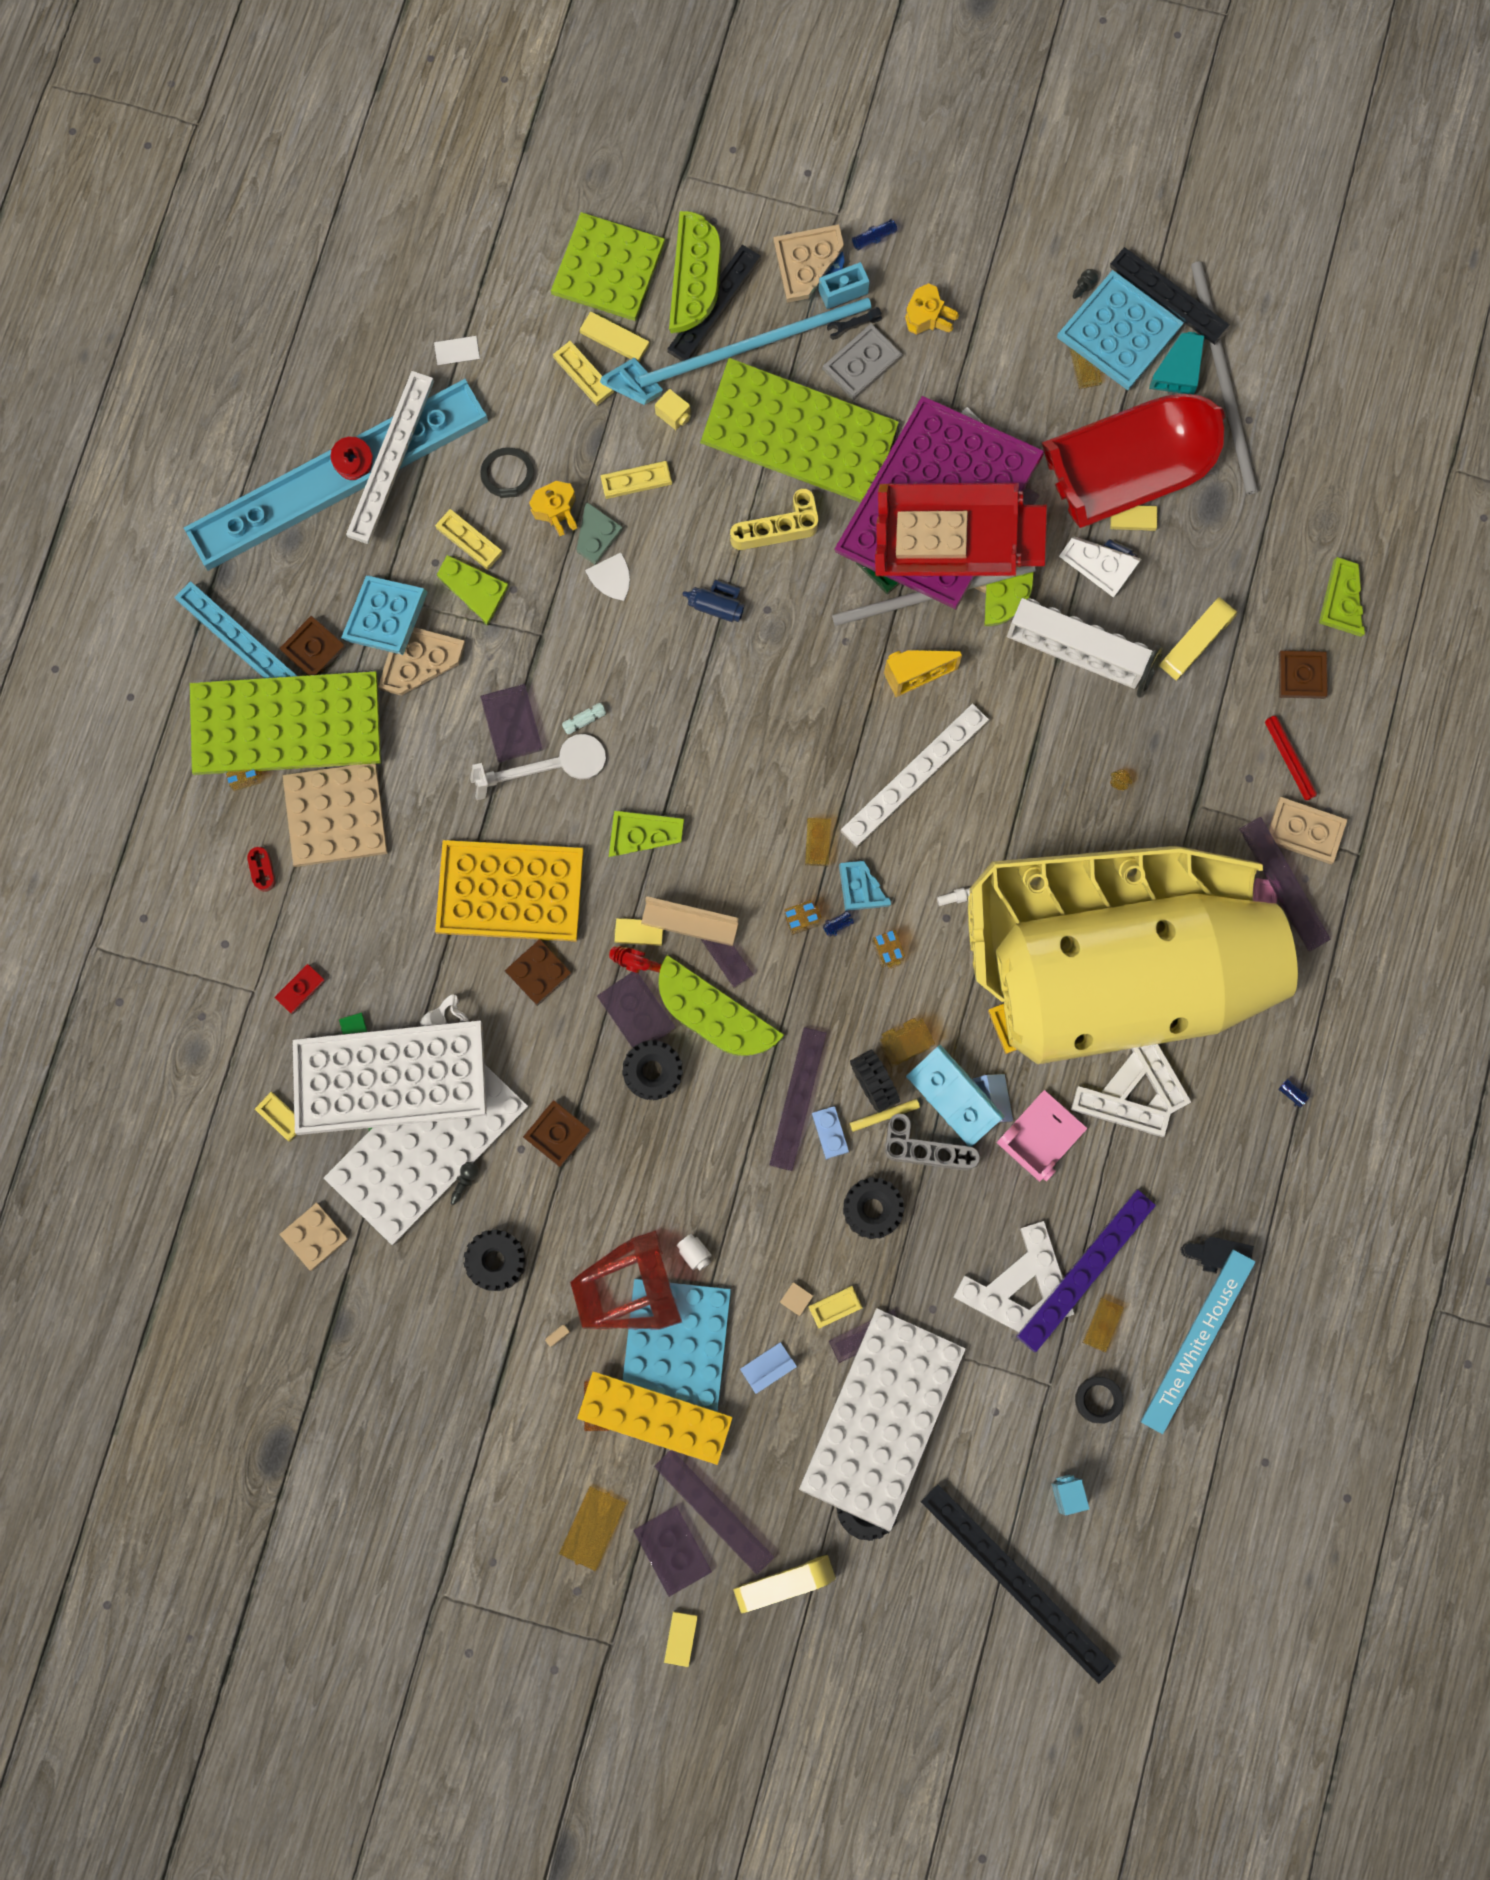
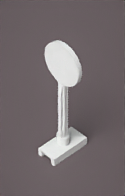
(579, 757)

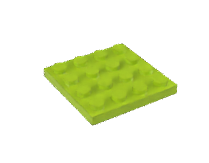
(607, 266)

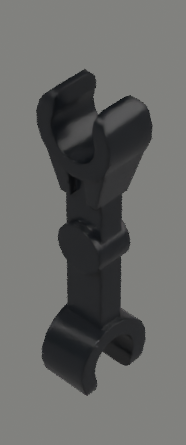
(872, 316)

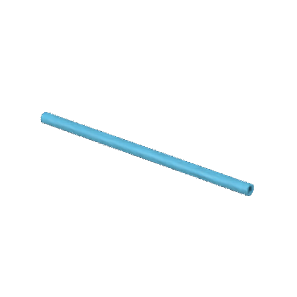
(754, 342)

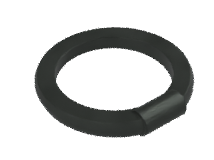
(509, 492)
(1150, 669)

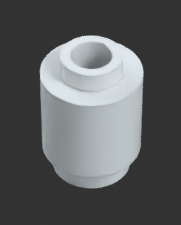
(694, 1252)

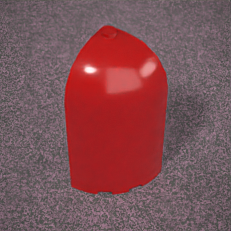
(1135, 455)

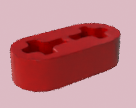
(255, 870)

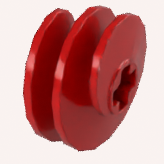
(341, 452)

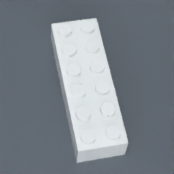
(1079, 643)

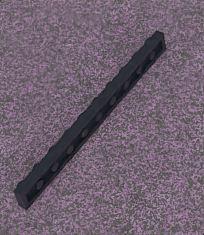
(1018, 1584)

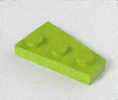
(475, 588)
(1342, 600)
(643, 832)

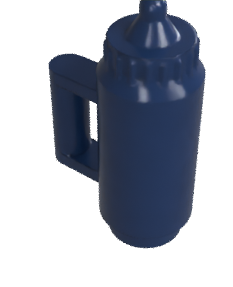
(717, 604)

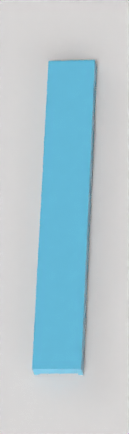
(319, 485)

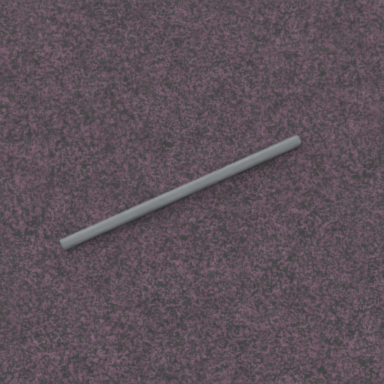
(1226, 388)

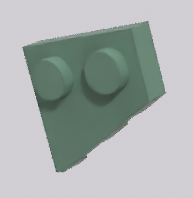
(596, 534)

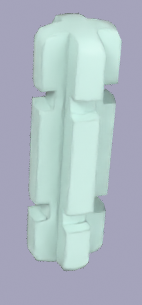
(583, 718)

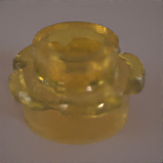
(1120, 780)

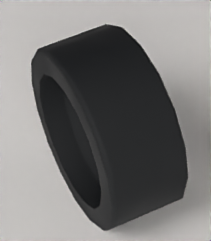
(1117, 1400)

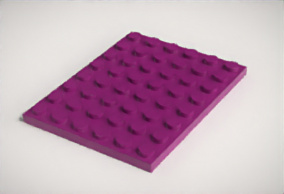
(938, 448)

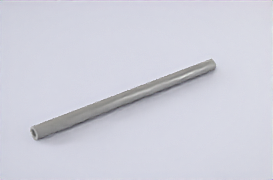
(913, 598)

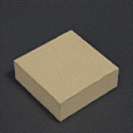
(796, 1299)
(557, 1335)

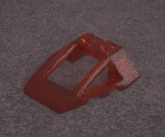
(655, 1280)

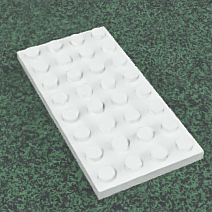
(389, 1078)
(407, 1167)
(882, 1419)

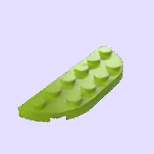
(694, 272)
(1004, 598)
(713, 1013)

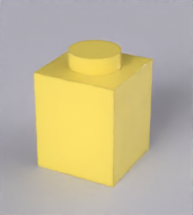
(673, 409)

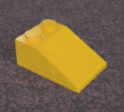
(916, 668)

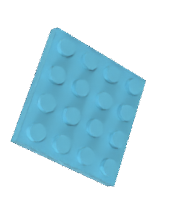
(1120, 330)

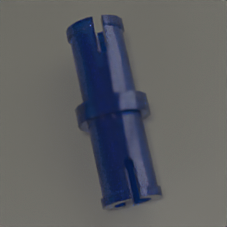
(874, 234)

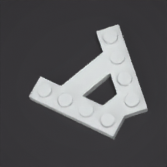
(1111, 1102)
(994, 1300)

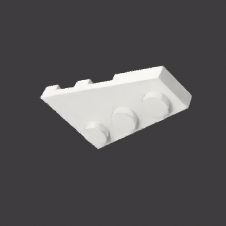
(1100, 564)

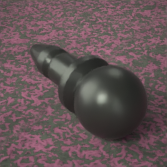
(1085, 282)
(468, 1172)

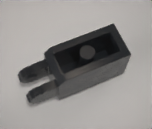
(1214, 1252)

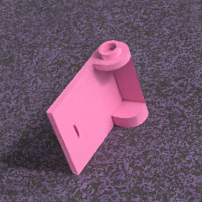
(1041, 1136)

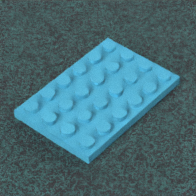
(685, 1357)

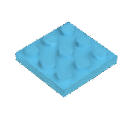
(384, 614)

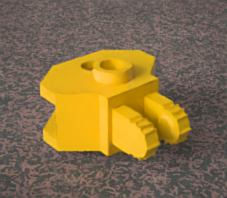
(925, 311)
(554, 505)

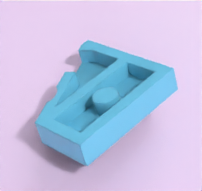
(625, 381)
(860, 888)

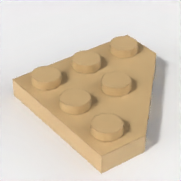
(806, 258)
(424, 659)

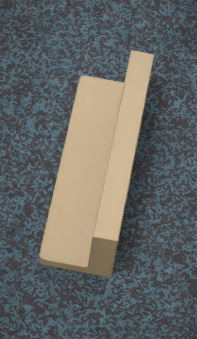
(690, 921)

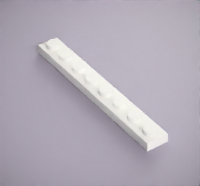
(390, 457)
(914, 775)

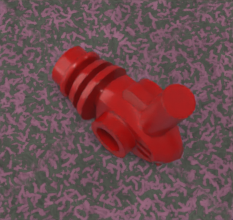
(633, 959)

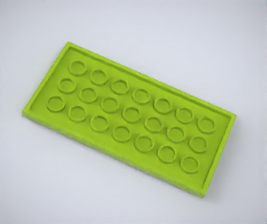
(798, 431)
(285, 723)

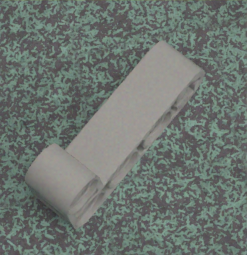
(931, 1149)

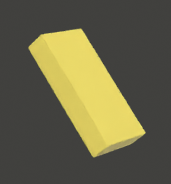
(1135, 519)
(632, 932)
(278, 1115)
(835, 1307)
(680, 1639)

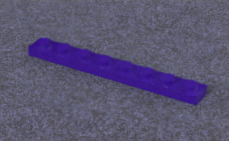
(1085, 1271)

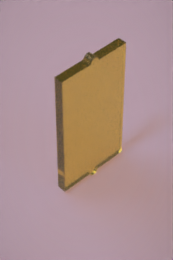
(592, 1528)

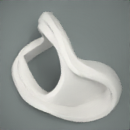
(437, 1016)

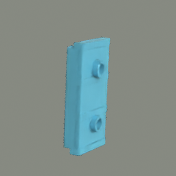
(955, 1096)

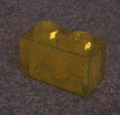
(906, 1042)

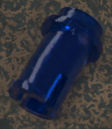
(837, 924)
(1294, 1093)

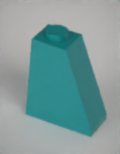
(1181, 366)

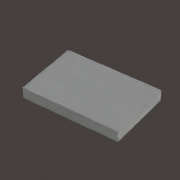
(862, 361)

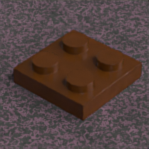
(312, 647)
(1302, 674)
(538, 972)
(556, 1133)

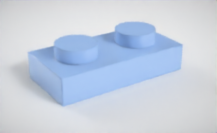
(830, 1132)

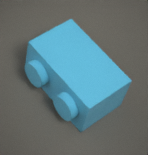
(843, 285)
(1070, 1495)

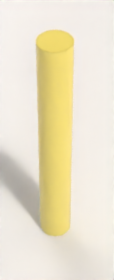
(886, 1114)

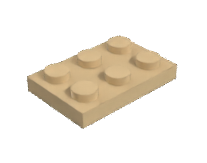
(932, 534)
(1307, 830)

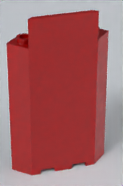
(999, 529)

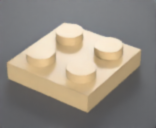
(314, 1236)

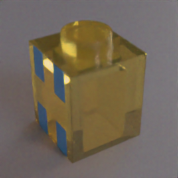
(243, 779)
(802, 917)
(888, 949)

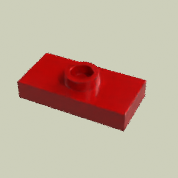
(299, 989)

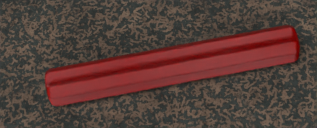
(1290, 758)

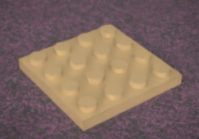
(334, 814)

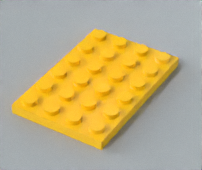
(509, 890)

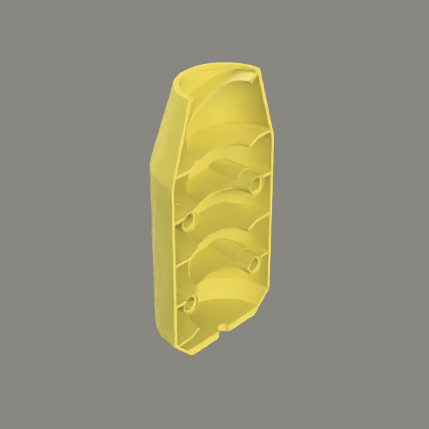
(1086, 882)
(1140, 986)

